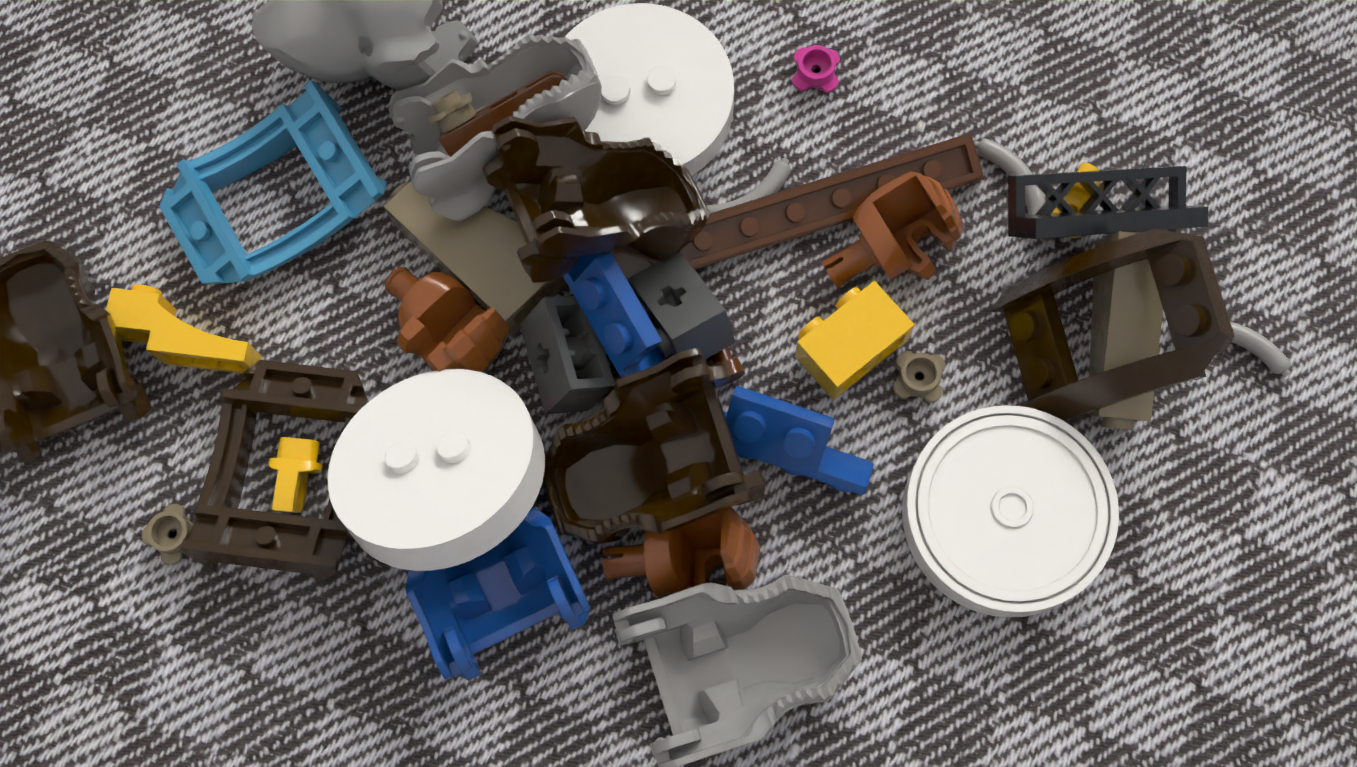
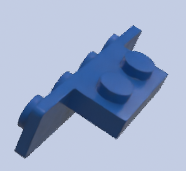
(615, 313)
(792, 441)

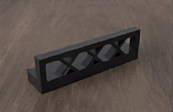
(1110, 219)

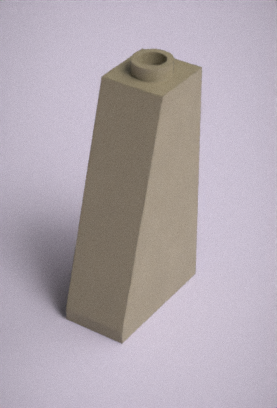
(475, 252)
(1124, 330)

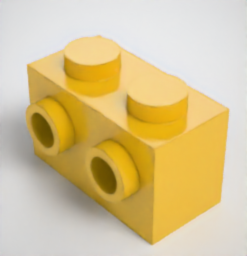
(852, 338)

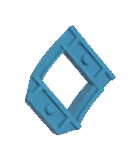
(330, 152)

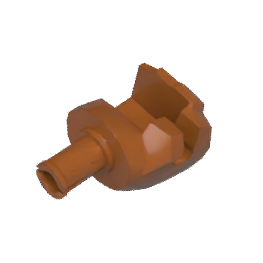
(892, 225)
(445, 322)
(689, 555)

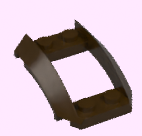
(1190, 305)
(259, 537)

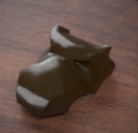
(591, 194)
(57, 352)
(649, 456)

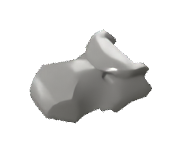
(361, 39)
(458, 182)
(739, 659)

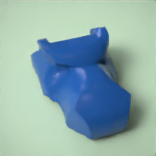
(496, 595)

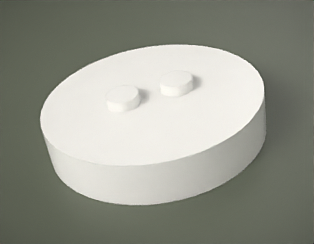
(659, 80)
(436, 469)
(1010, 511)

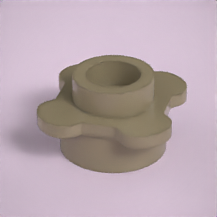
(452, 110)
(929, 365)
(158, 531)

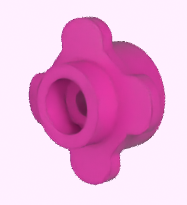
(818, 57)

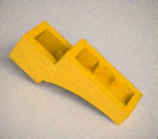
(149, 318)

